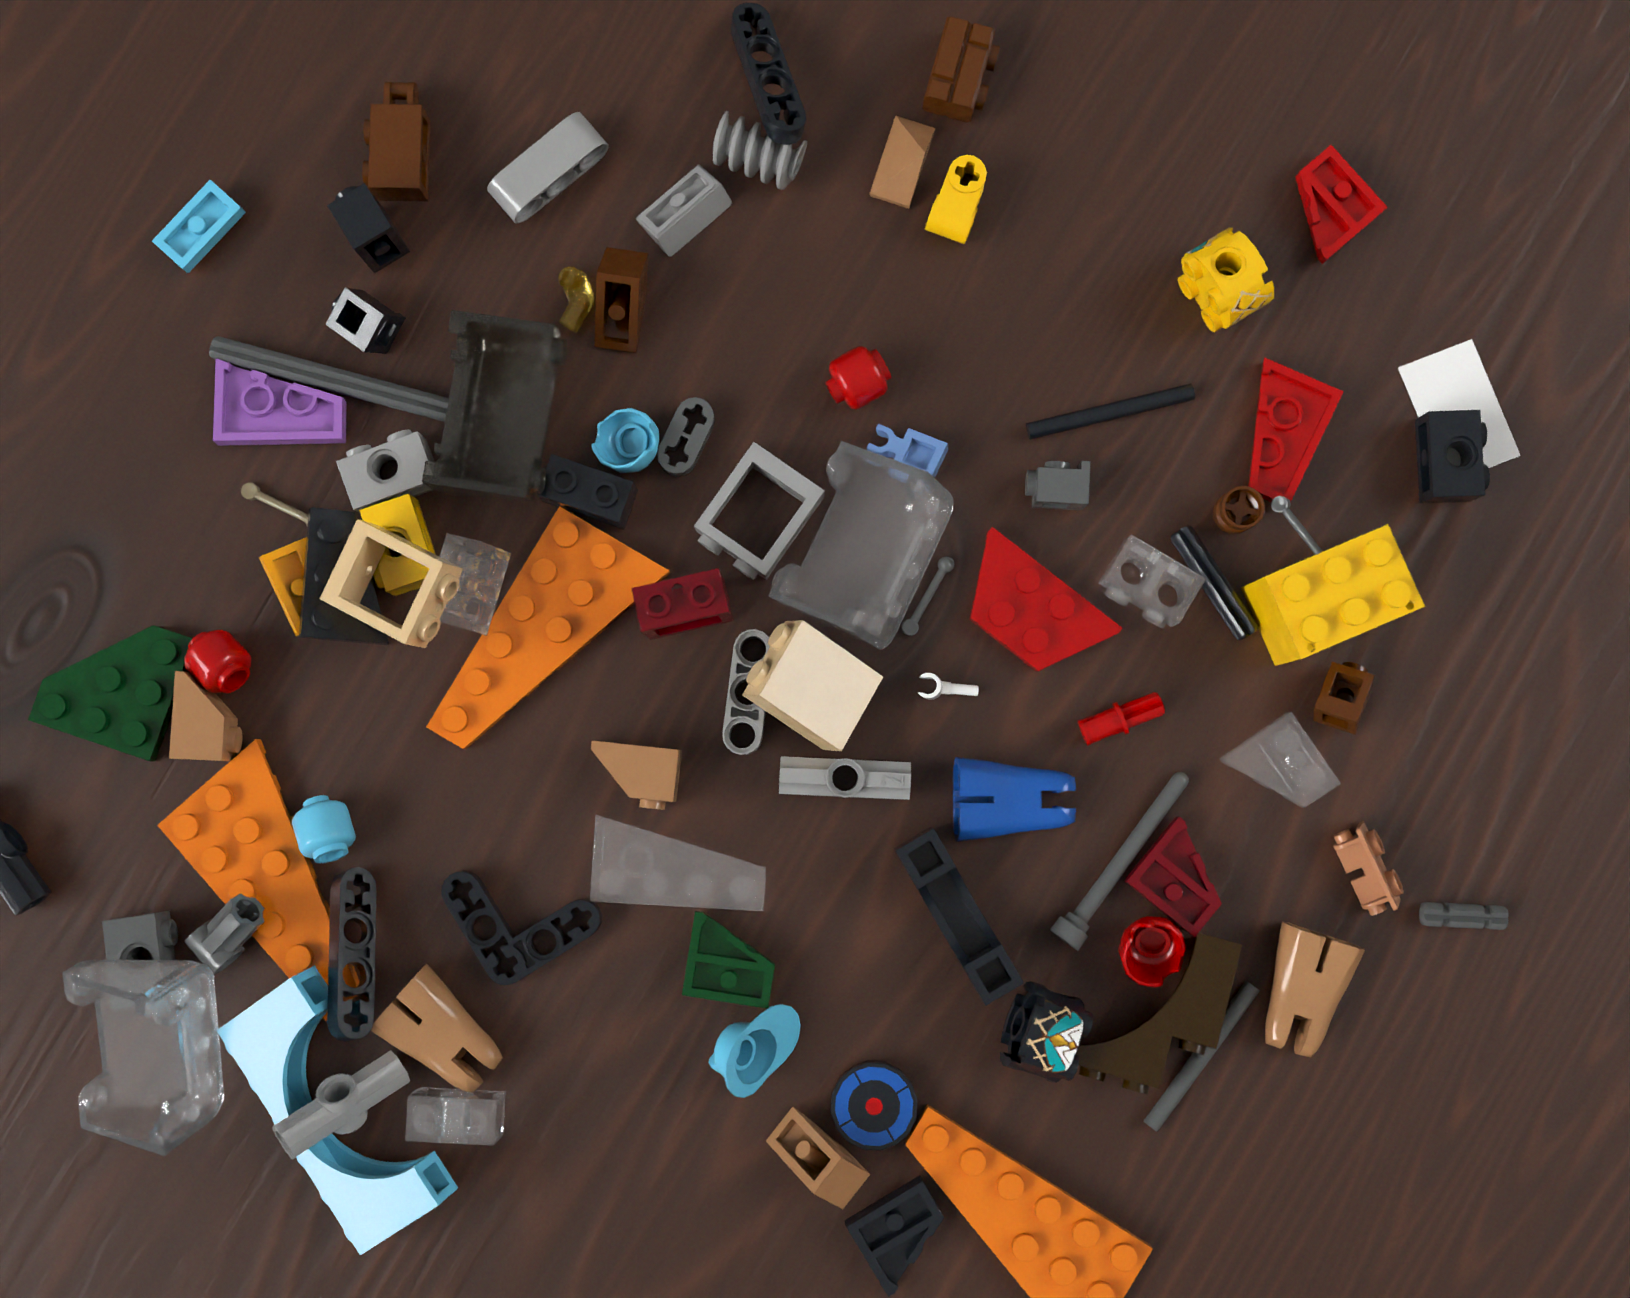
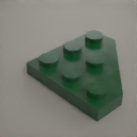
(117, 694)

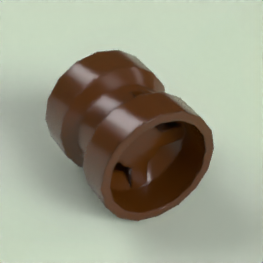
(1244, 504)

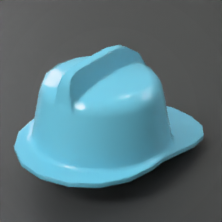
(753, 1050)

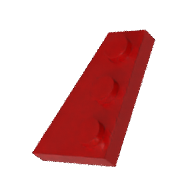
(1288, 428)

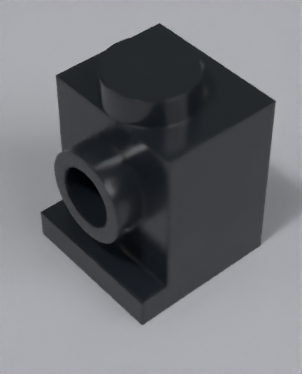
(364, 321)

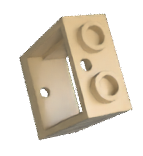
(357, 567)

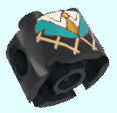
(1045, 1033)

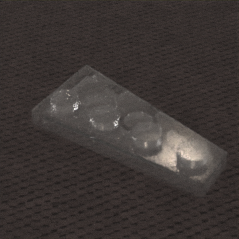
(659, 870)

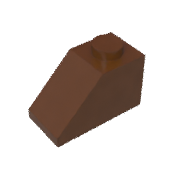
(620, 299)

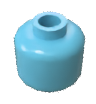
(323, 829)

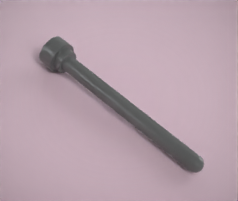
(1074, 926)

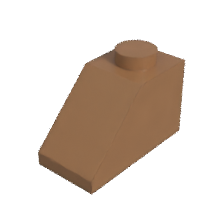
(201, 723)
(642, 771)
(817, 1159)

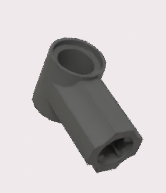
(222, 937)

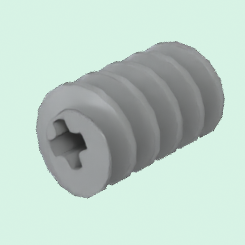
(756, 152)

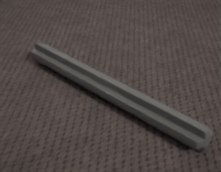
(329, 378)

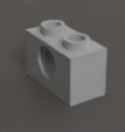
(363, 464)

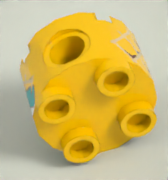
(1225, 279)

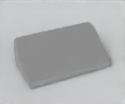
(684, 210)

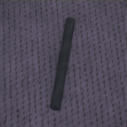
(1110, 411)

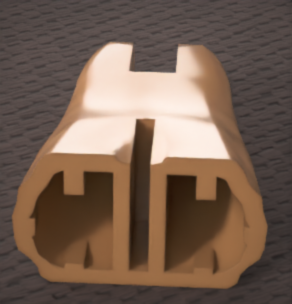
(1308, 985)
(437, 1031)

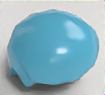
(626, 441)

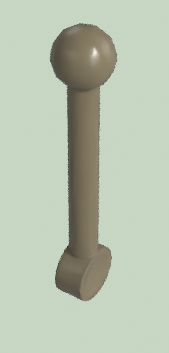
(252, 492)

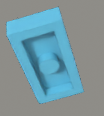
(198, 226)

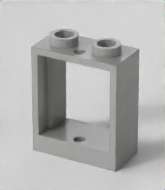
(784, 477)

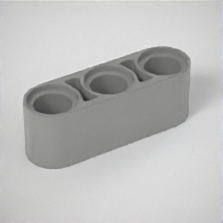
(547, 167)
(736, 712)

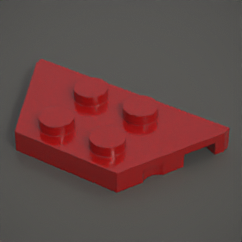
(1033, 608)

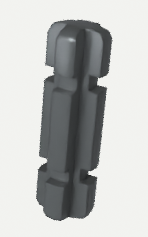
(1463, 915)

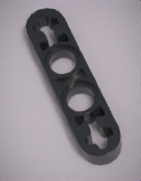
(770, 72)
(344, 952)

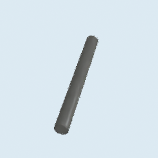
(1197, 1062)

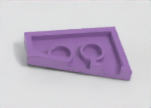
(269, 411)

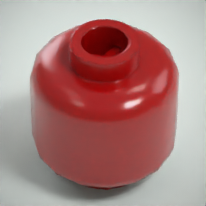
(858, 377)
(218, 661)

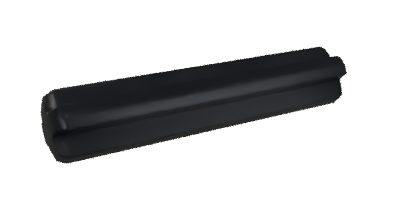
(1216, 584)

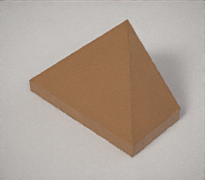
(902, 162)

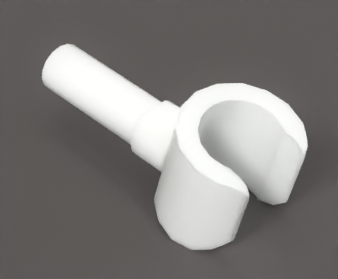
(948, 688)

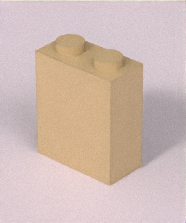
(812, 685)

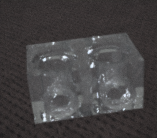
(1155, 570)
(479, 582)

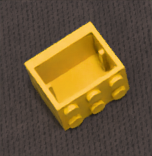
(1332, 596)

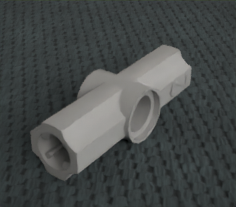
(874, 777)
(341, 1104)

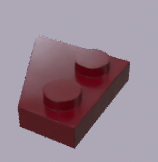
(1176, 879)

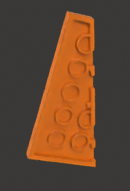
(553, 609)
(245, 844)
(1031, 1225)

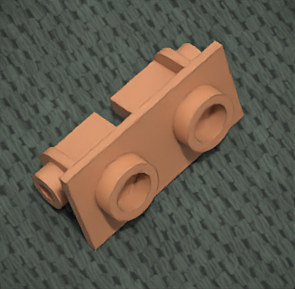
(1364, 852)

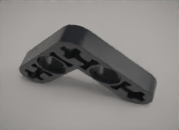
(521, 945)

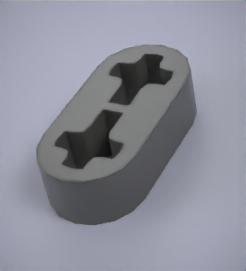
(677, 432)

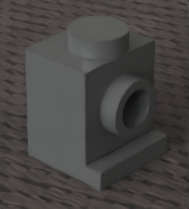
(1059, 486)

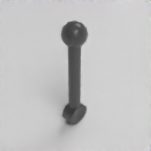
(1282, 505)
(910, 626)

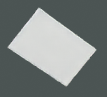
(1459, 382)

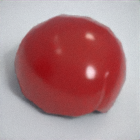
(1151, 950)

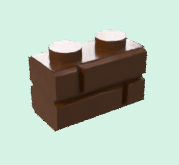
(959, 68)

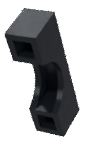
(958, 916)

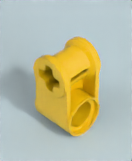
(957, 204)

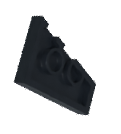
(325, 540)

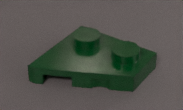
(725, 966)

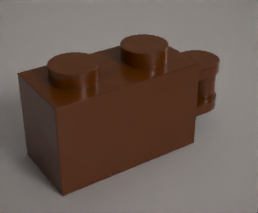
(397, 146)

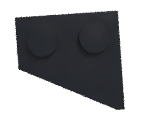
(895, 1230)

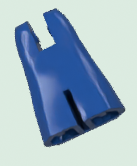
(1005, 799)

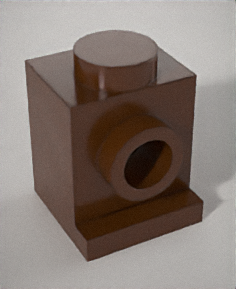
(1338, 713)

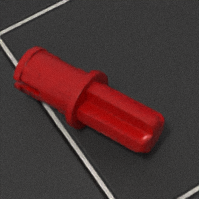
(1121, 718)

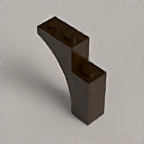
(1190, 1014)

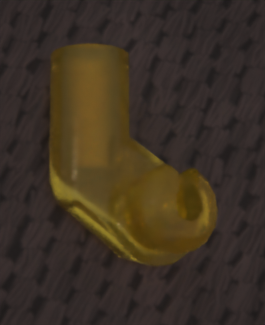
(579, 295)

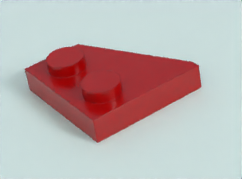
(1335, 202)

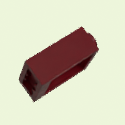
(672, 611)

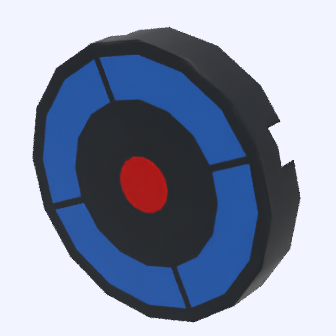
(873, 1105)

